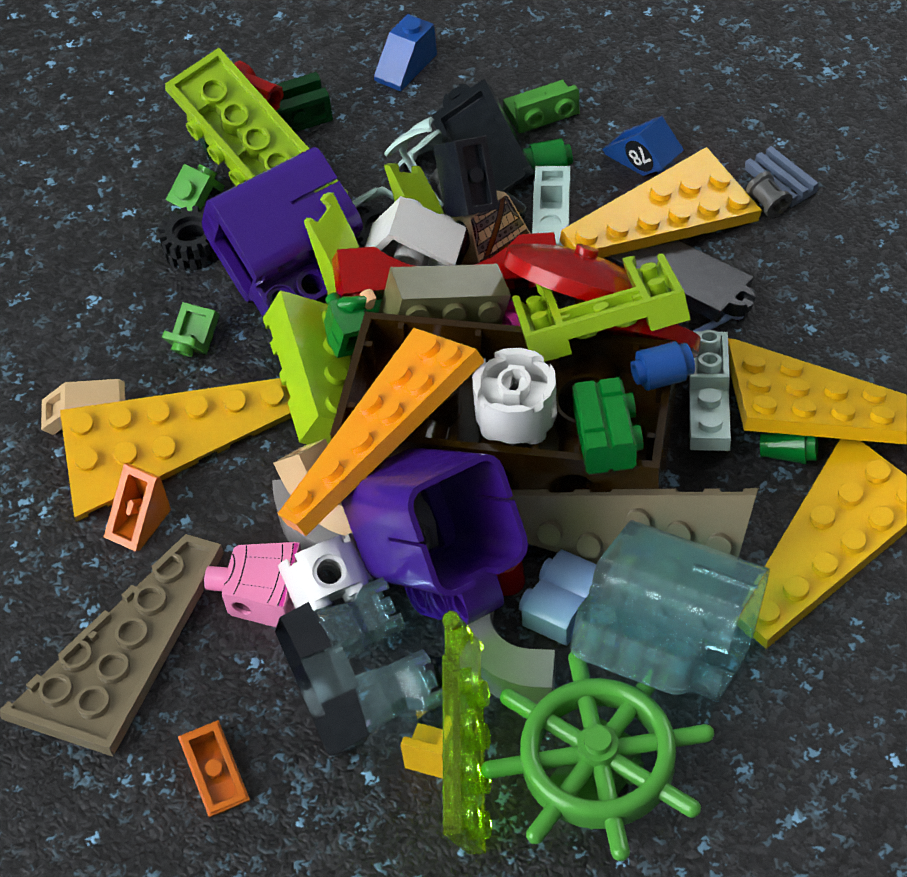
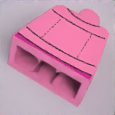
(253, 582)

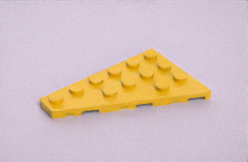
(809, 400)

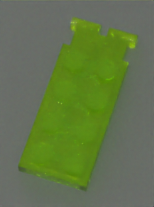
(464, 738)

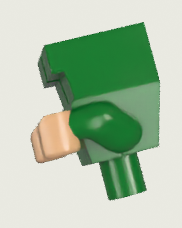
(345, 319)

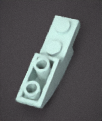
(551, 200)
(710, 394)

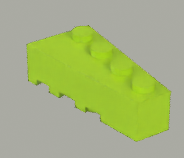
(307, 364)

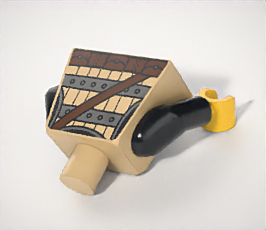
(491, 230)

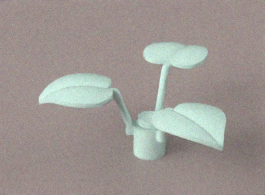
(409, 158)

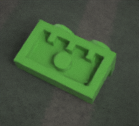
(542, 105)

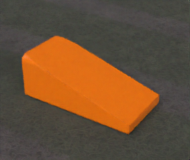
(214, 768)

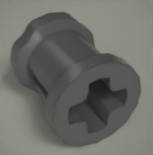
(769, 194)

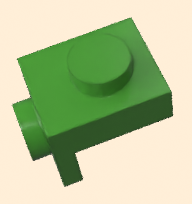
(193, 187)
(192, 330)

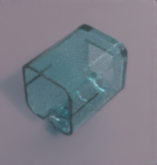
(669, 612)

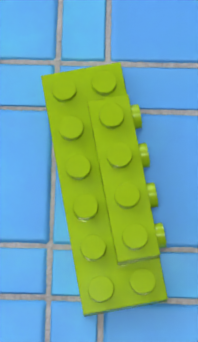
(233, 118)

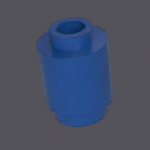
(662, 365)

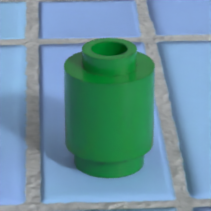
(549, 153)

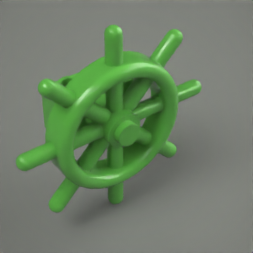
(599, 759)

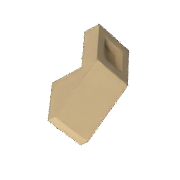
(78, 395)

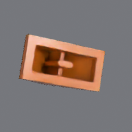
(137, 508)

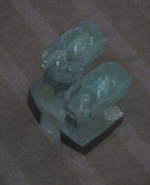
(348, 705)

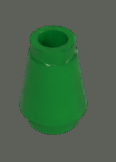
(789, 447)

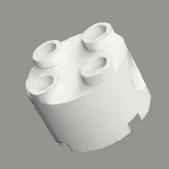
(515, 396)
(334, 555)

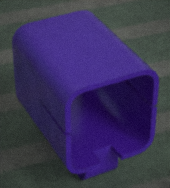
(263, 232)
(474, 531)

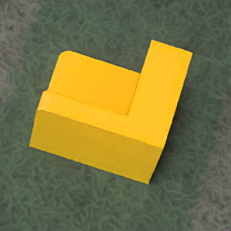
(424, 750)

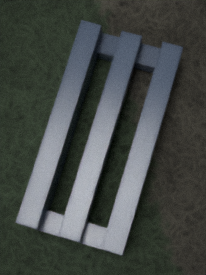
(786, 174)

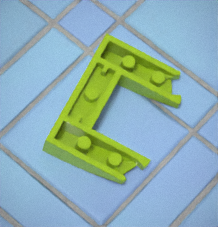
(334, 231)
(653, 296)

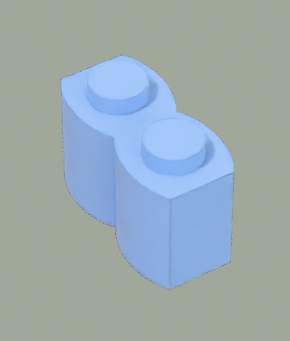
(555, 599)

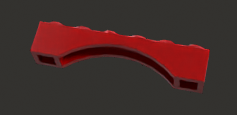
(369, 267)

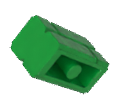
(605, 425)

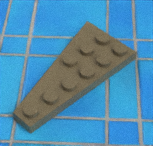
(590, 521)
(115, 660)

